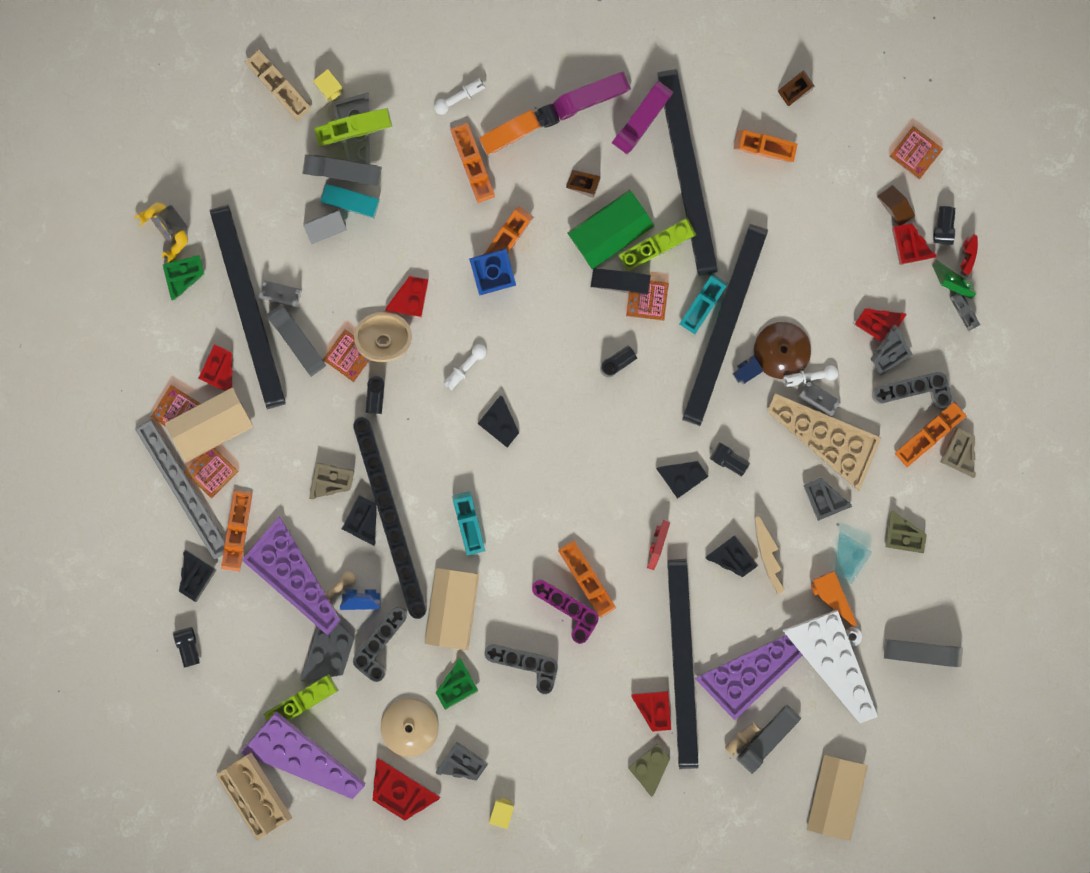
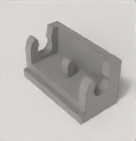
(324, 226)
(280, 294)
(819, 398)

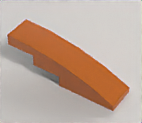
(472, 162)
(930, 434)
(236, 531)
(587, 579)

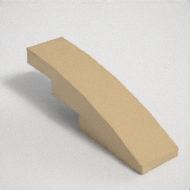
(277, 85)
(766, 548)

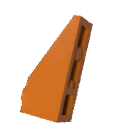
(831, 593)

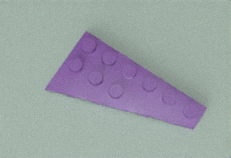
(286, 570)
(750, 675)
(294, 752)

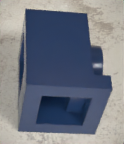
(747, 371)

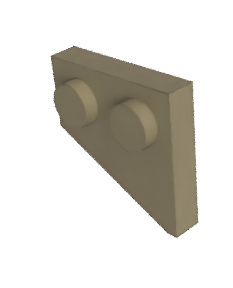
(960, 452)
(330, 480)

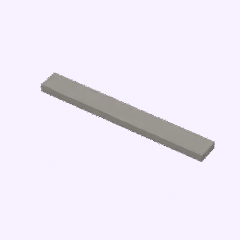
(182, 488)

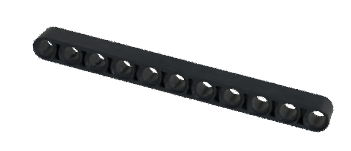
(688, 174)
(247, 307)
(725, 324)
(383, 510)
(682, 664)

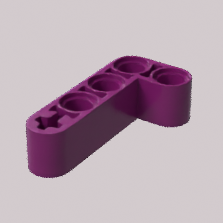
(590, 95)
(642, 118)
(563, 607)

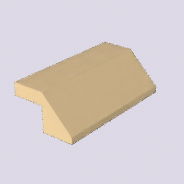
(209, 425)
(451, 609)
(254, 796)
(837, 797)

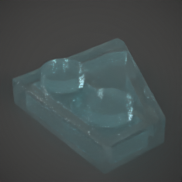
(850, 558)

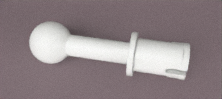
(442, 106)
(478, 352)
(829, 373)

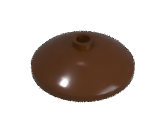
(772, 359)

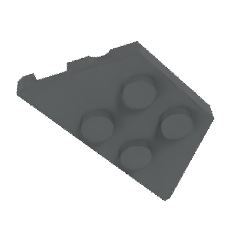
(328, 654)

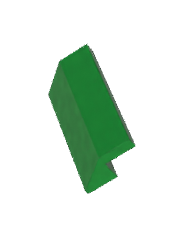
(610, 229)

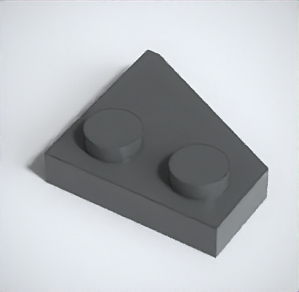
(965, 313)
(891, 351)
(825, 499)
(462, 763)

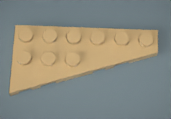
(835, 442)

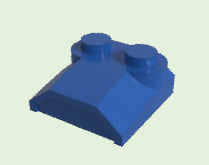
(492, 272)
(360, 601)

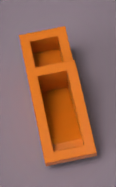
(509, 132)
(765, 146)
(511, 231)

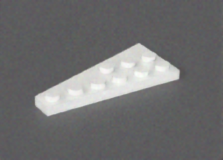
(831, 655)

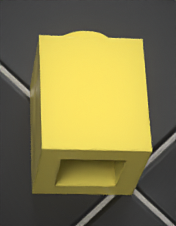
(328, 86)
(502, 813)

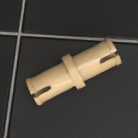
(742, 738)

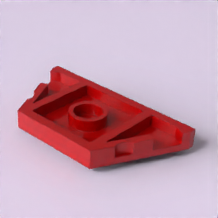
(400, 792)

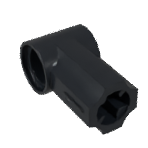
(547, 116)
(944, 231)
(619, 361)
(374, 400)
(727, 458)
(186, 641)

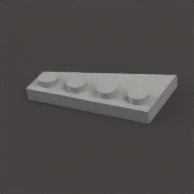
(355, 148)

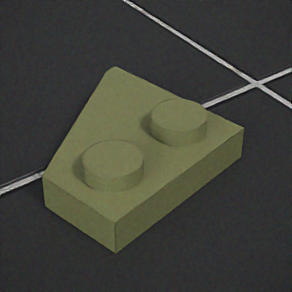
(904, 535)
(650, 768)

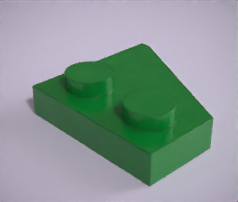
(182, 275)
(953, 281)
(457, 686)

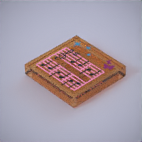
(916, 152)
(651, 305)
(345, 357)
(172, 405)
(211, 472)

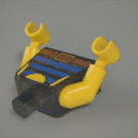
(170, 226)

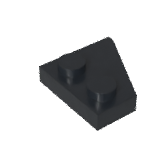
(500, 423)
(682, 476)
(362, 520)
(733, 557)
(195, 576)

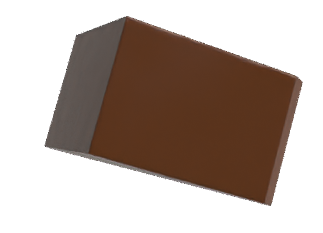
(796, 88)
(583, 183)
(896, 205)

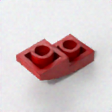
(970, 249)

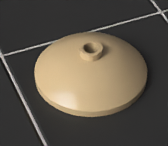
(379, 329)
(412, 713)

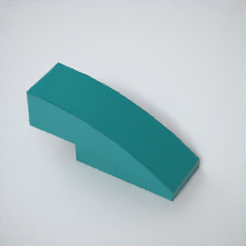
(350, 201)
(703, 303)
(468, 523)

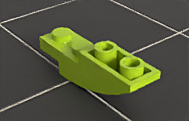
(353, 126)
(657, 245)
(304, 699)

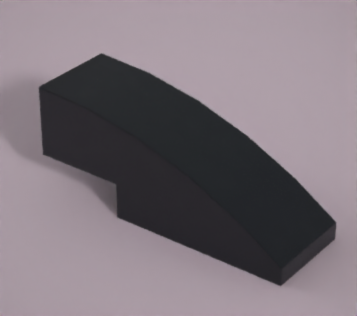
(620, 281)

